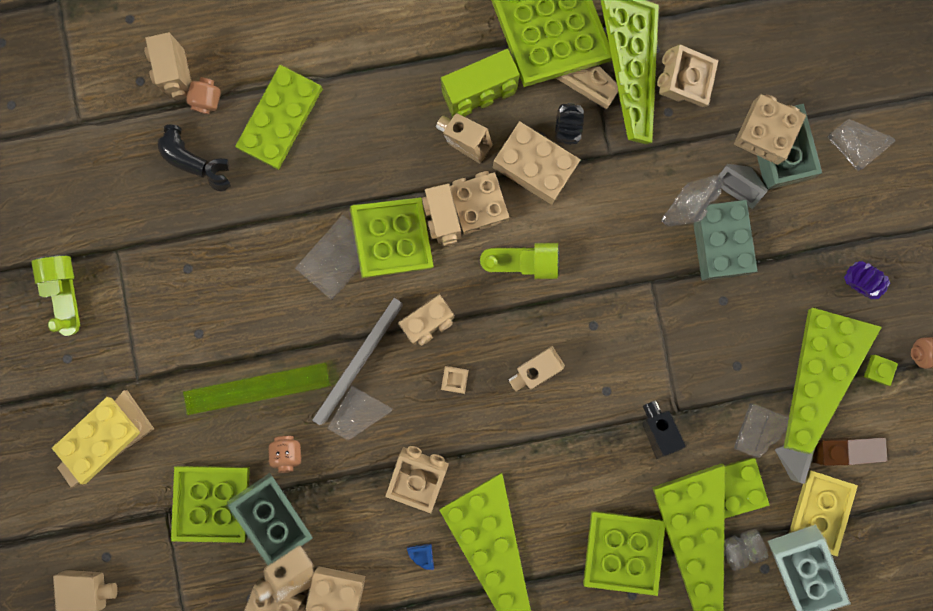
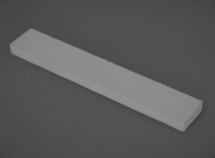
(358, 362)

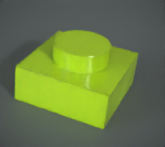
(880, 370)

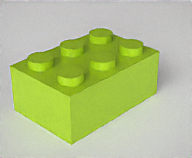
(480, 83)

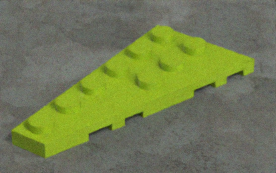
(633, 48)
(827, 364)
(695, 525)
(488, 540)

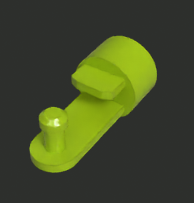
(537, 261)
(55, 280)

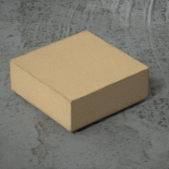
(454, 379)

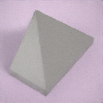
(742, 184)
(795, 463)

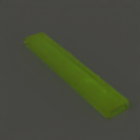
(256, 388)

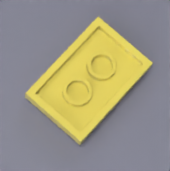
(96, 440)
(826, 504)

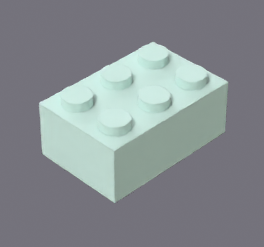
(808, 570)

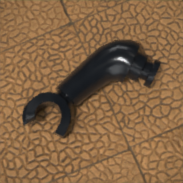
(175, 153)

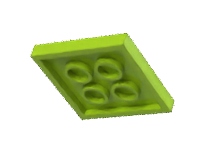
(391, 237)
(201, 503)
(624, 553)

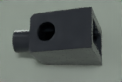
(664, 441)

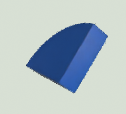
(422, 555)

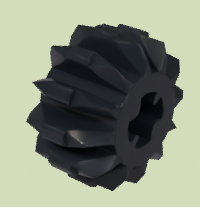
(569, 123)

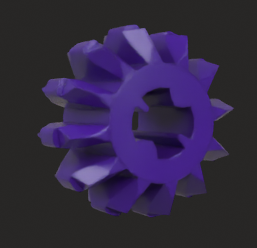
(867, 280)

